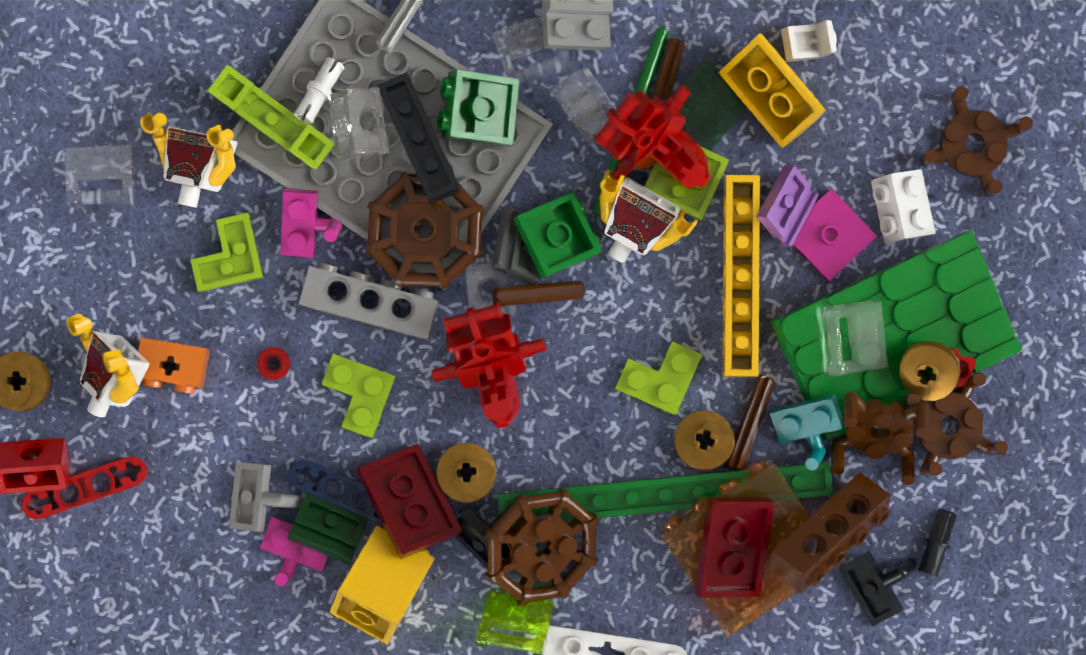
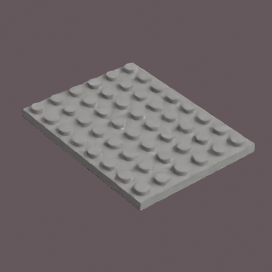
(349, 35)

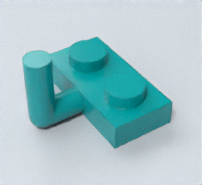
(808, 421)

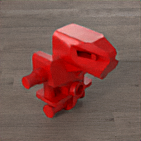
(652, 132)
(488, 358)

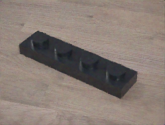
(418, 138)

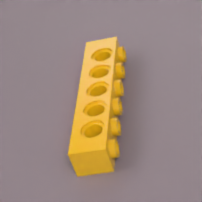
(741, 276)

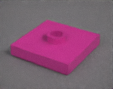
(832, 235)

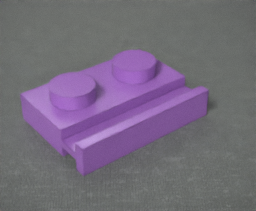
(787, 205)

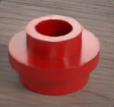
(262, 363)

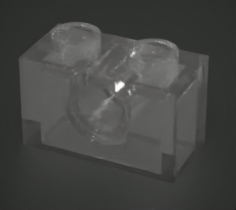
(584, 103)
(347, 110)
(481, 273)

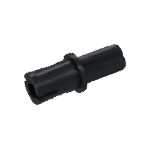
(937, 542)

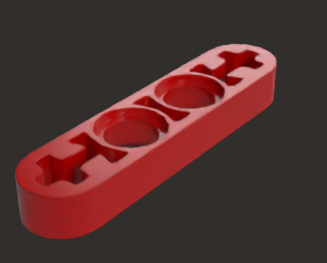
(86, 491)

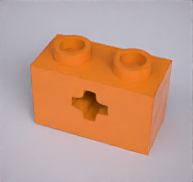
(192, 363)

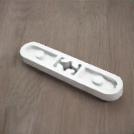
(576, 642)

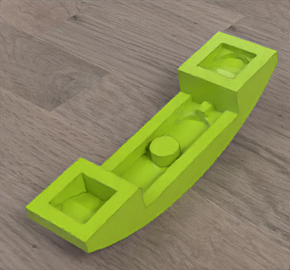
(271, 117)

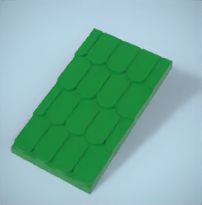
(926, 297)

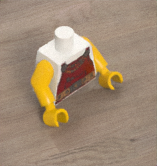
(192, 157)
(639, 218)
(110, 368)

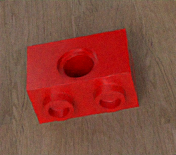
(34, 465)

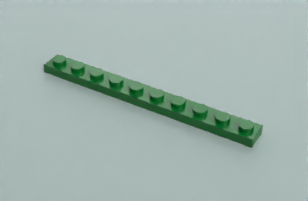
(671, 492)

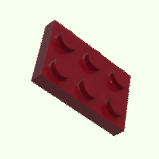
(409, 501)
(734, 547)

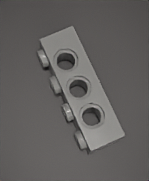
(316, 297)

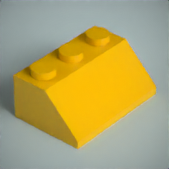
(772, 91)

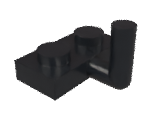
(474, 536)
(873, 587)

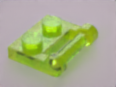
(505, 614)

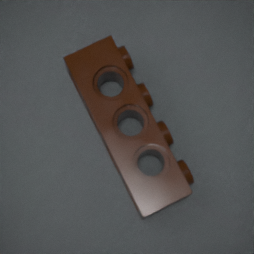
(792, 558)

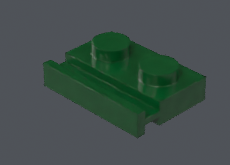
(327, 529)

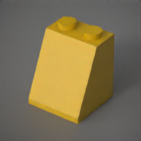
(380, 587)

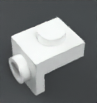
(809, 41)

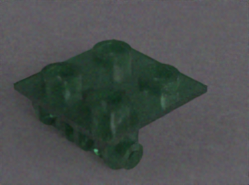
(710, 106)

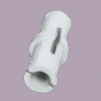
(319, 90)

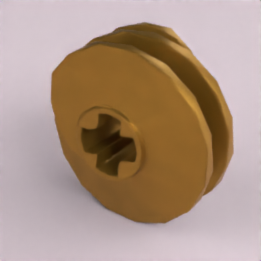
(945, 372)
(37, 381)
(719, 432)
(480, 483)

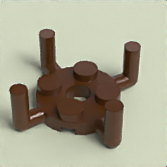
(994, 138)
(968, 427)
(895, 437)

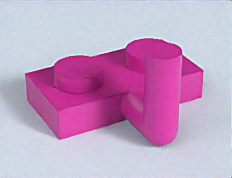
(301, 223)
(276, 542)

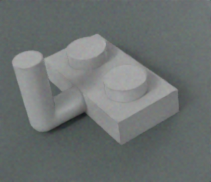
(252, 497)

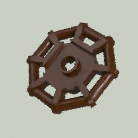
(418, 249)
(546, 564)

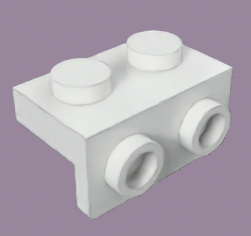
(903, 206)

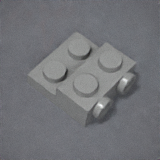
(577, 24)

